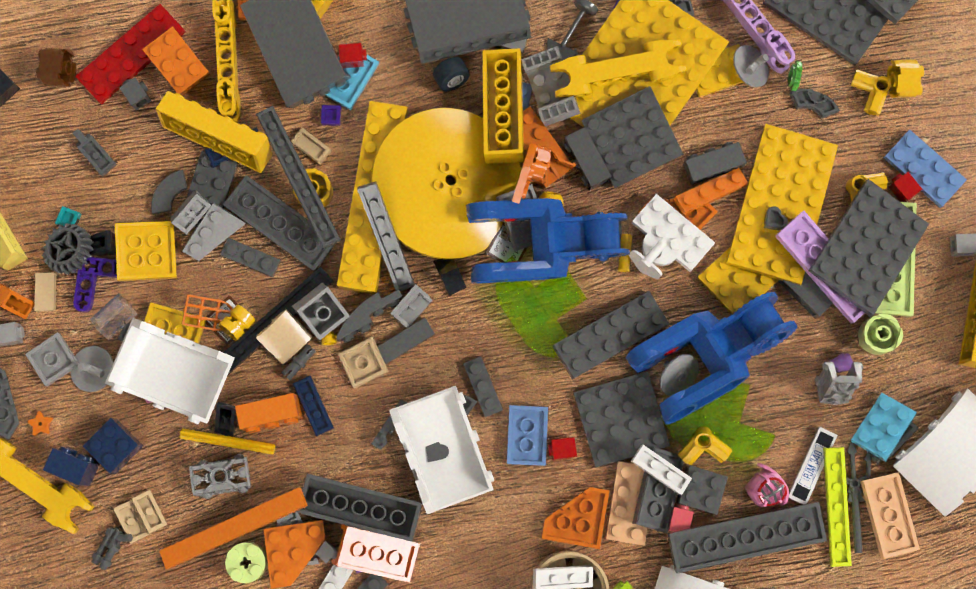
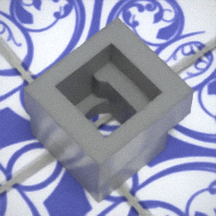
(327, 552)

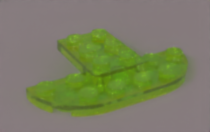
(536, 309)
(723, 419)

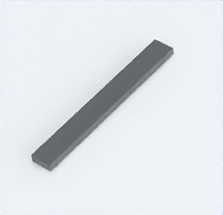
(298, 177)

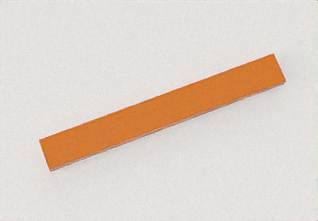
(233, 528)

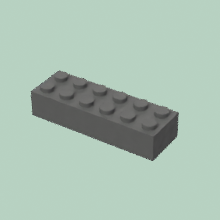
(361, 507)

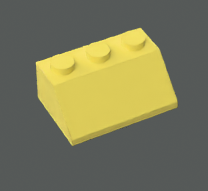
(10, 250)

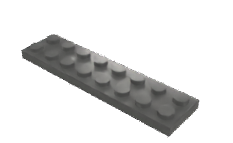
(746, 537)

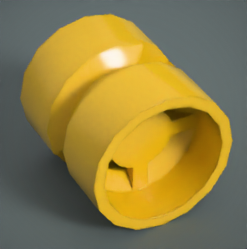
(237, 322)

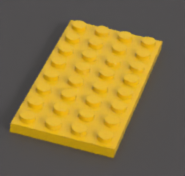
(787, 174)

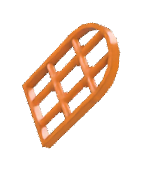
(216, 321)

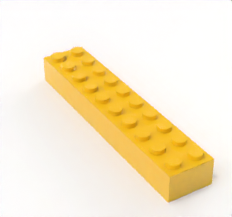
(361, 253)

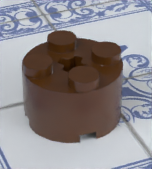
(56, 67)

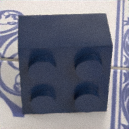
(113, 446)
(72, 467)

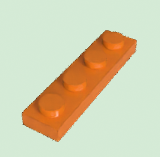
(711, 191)

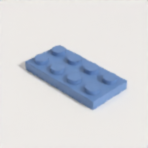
(930, 170)

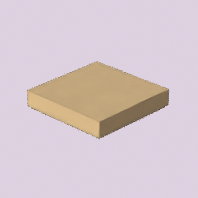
(363, 362)

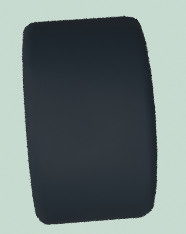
(451, 74)

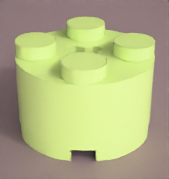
(889, 329)
(241, 552)

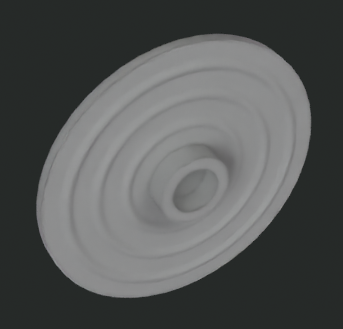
(751, 66)
(92, 368)
(679, 374)

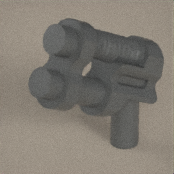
(112, 541)

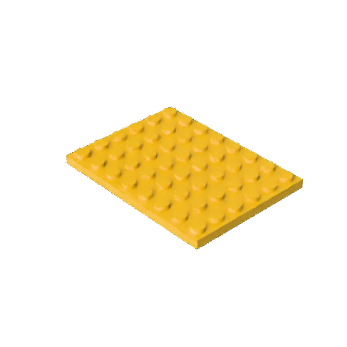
(624, 34)

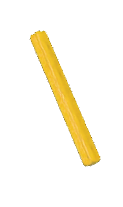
(227, 441)

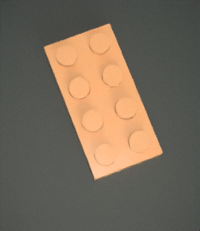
(623, 505)
(889, 515)

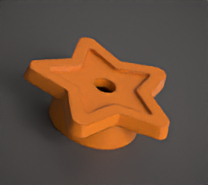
(45, 423)

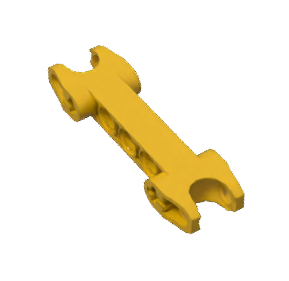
(651, 62)
(227, 87)
(57, 501)

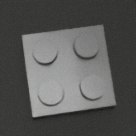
(52, 359)

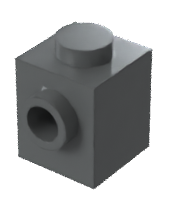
(135, 93)

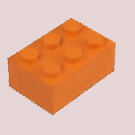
(176, 61)
(269, 413)

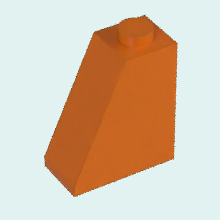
(15, 302)

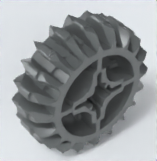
(70, 259)

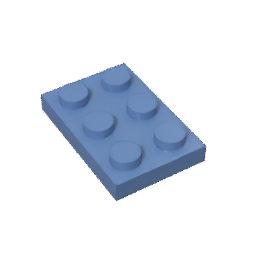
(527, 435)

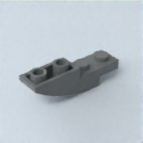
(360, 318)

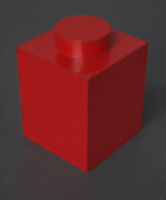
(352, 55)
(904, 187)
(562, 448)

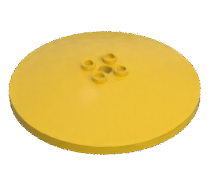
(412, 175)

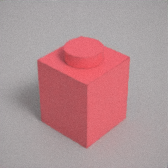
(680, 518)

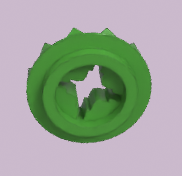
(795, 75)

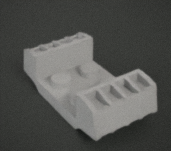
(544, 85)

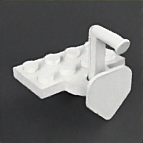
(668, 236)

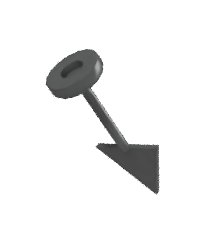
(585, 7)

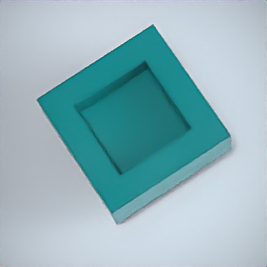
(67, 216)

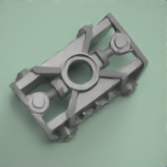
(838, 393)
(224, 486)

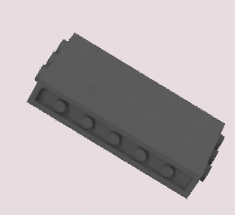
(464, 26)
(295, 48)

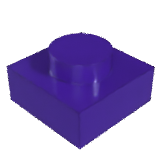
(331, 115)

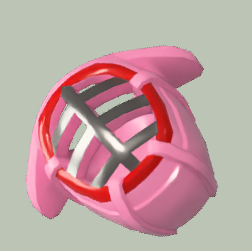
(764, 489)

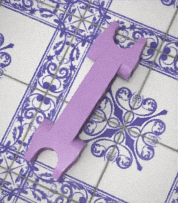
(769, 42)

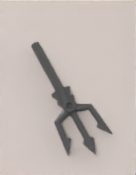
(855, 495)

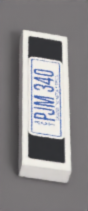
(811, 466)

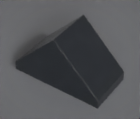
(7, 88)
(103, 243)
(450, 275)
(225, 419)

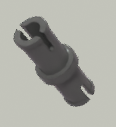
(298, 362)

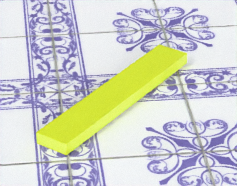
(837, 506)

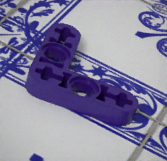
(91, 275)

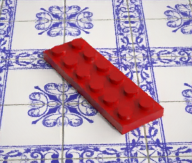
(125, 56)

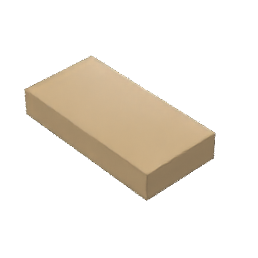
(311, 146)
(45, 292)

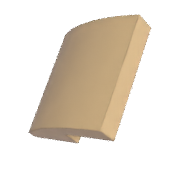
(284, 336)
(140, 516)

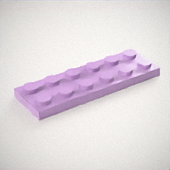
(804, 242)

